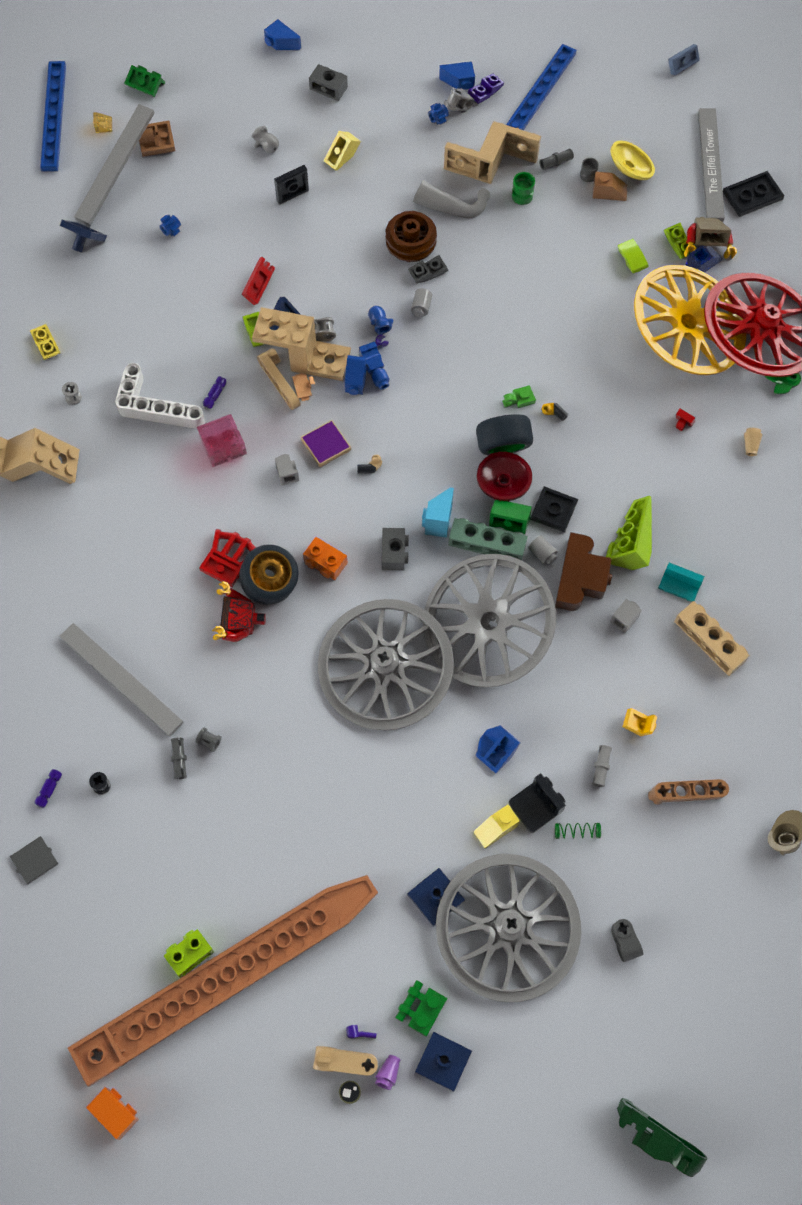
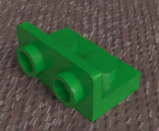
(144, 81)

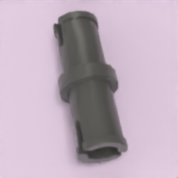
(556, 159)
(178, 758)

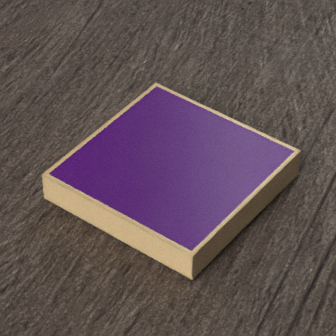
(325, 443)

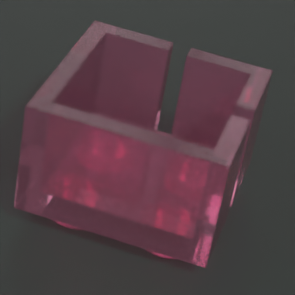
(221, 440)

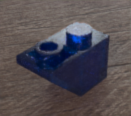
(703, 258)

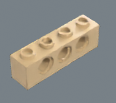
(713, 648)

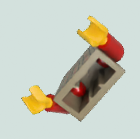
(710, 233)

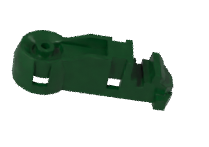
(661, 1142)

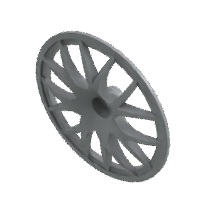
(492, 610)
(390, 670)
(506, 938)

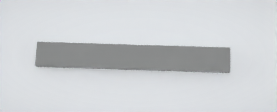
(114, 164)
(121, 679)

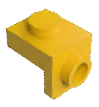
(639, 722)

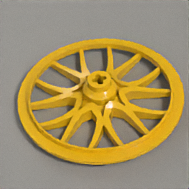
(684, 316)

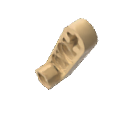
(268, 361)

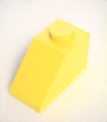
(342, 149)
(497, 826)

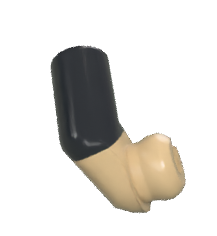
(370, 468)

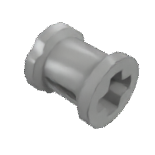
(69, 395)

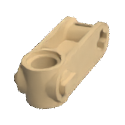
(344, 1061)

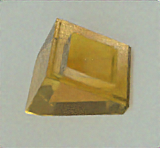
(102, 122)

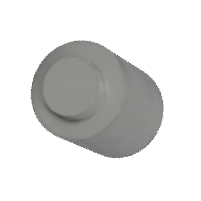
(421, 302)
(543, 550)

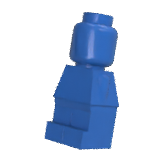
(374, 365)

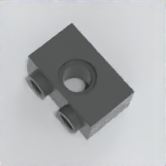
(328, 82)
(394, 538)

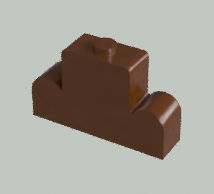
(582, 573)

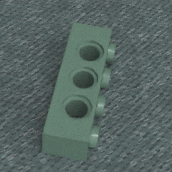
(479, 545)

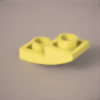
(45, 341)

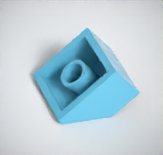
(438, 513)

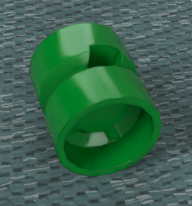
(523, 188)

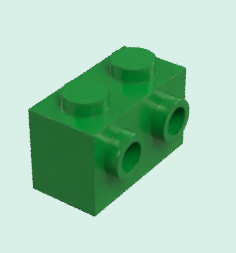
(510, 516)

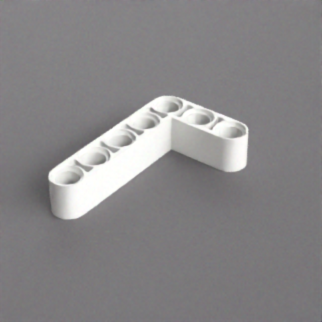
(153, 405)

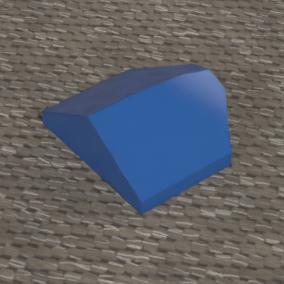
(496, 747)

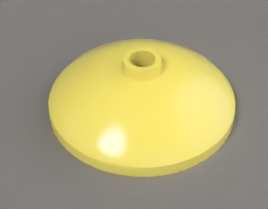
(632, 160)

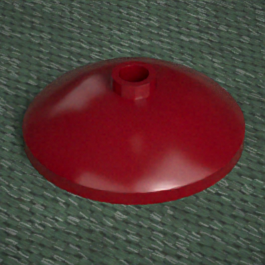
(504, 468)

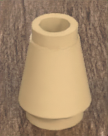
(752, 440)

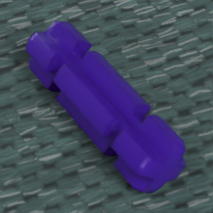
(214, 392)
(48, 788)

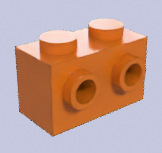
(325, 558)
(113, 1112)

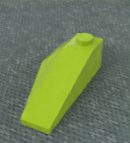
(634, 540)

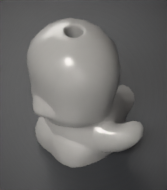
(267, 140)

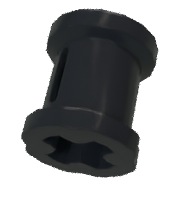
(96, 778)

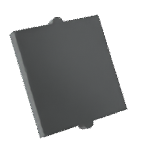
(34, 860)

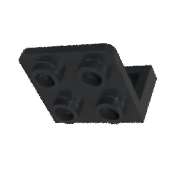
(537, 803)

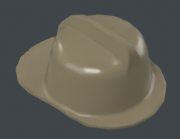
(786, 832)

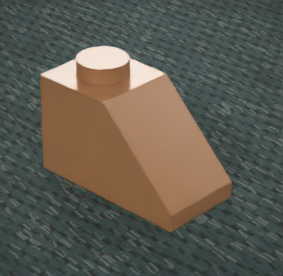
(609, 187)

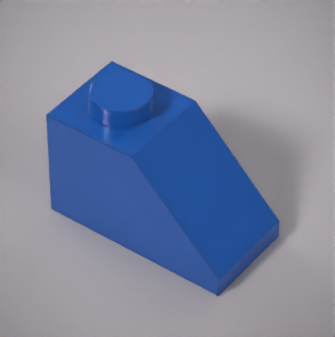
(281, 37)
(458, 75)
(355, 375)

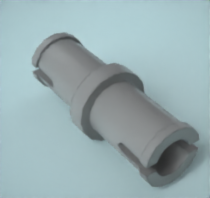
(601, 766)

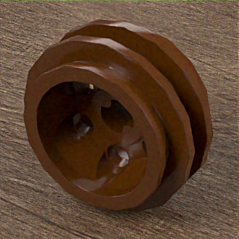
(411, 227)

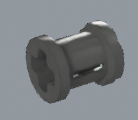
(208, 739)

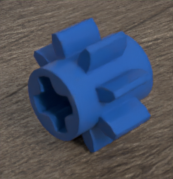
(438, 113)
(170, 225)

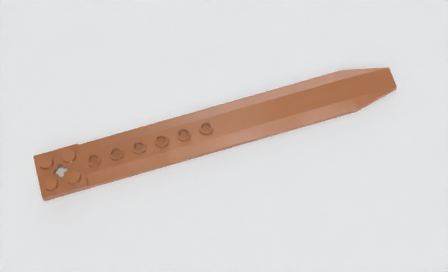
(220, 978)

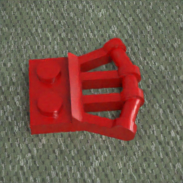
(220, 565)

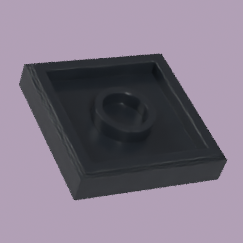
(291, 184)
(554, 509)

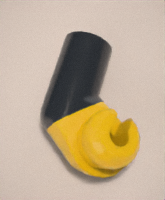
(554, 409)

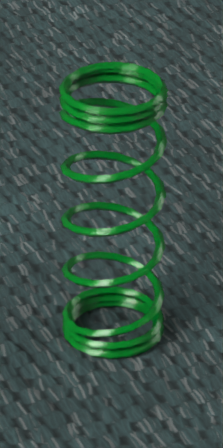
(557, 830)

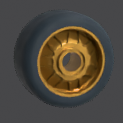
(262, 587)

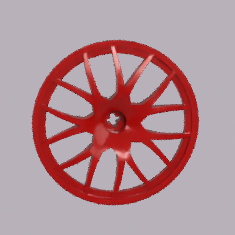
(760, 321)

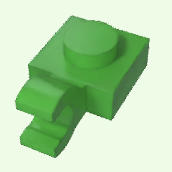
(520, 396)

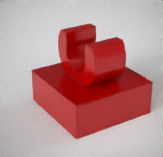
(683, 419)

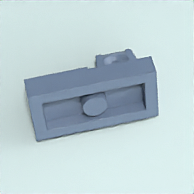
(683, 59)

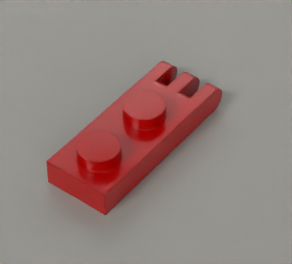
(258, 281)

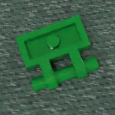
(427, 1011)

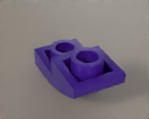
(488, 87)

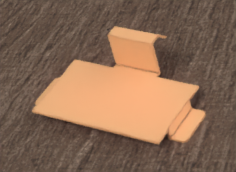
(303, 386)

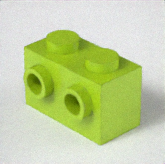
(188, 953)

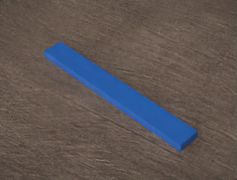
(542, 87)
(53, 116)

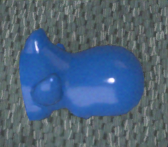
(378, 319)

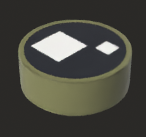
(349, 1092)

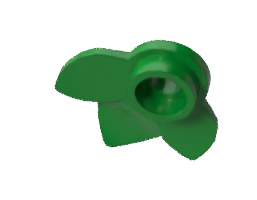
(784, 384)

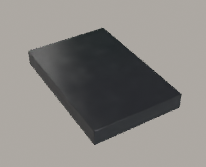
(753, 193)

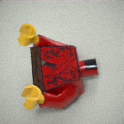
(237, 616)

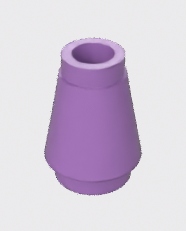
(388, 1073)

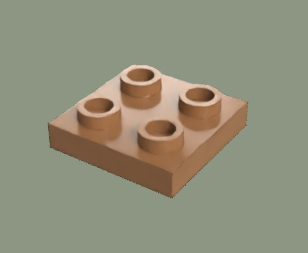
(157, 139)

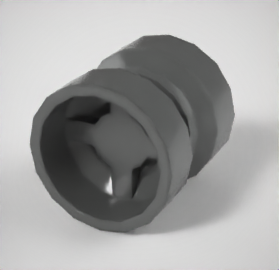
(588, 169)

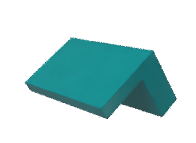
(681, 582)

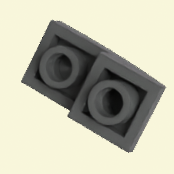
(426, 271)

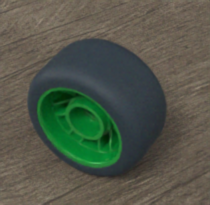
(504, 434)

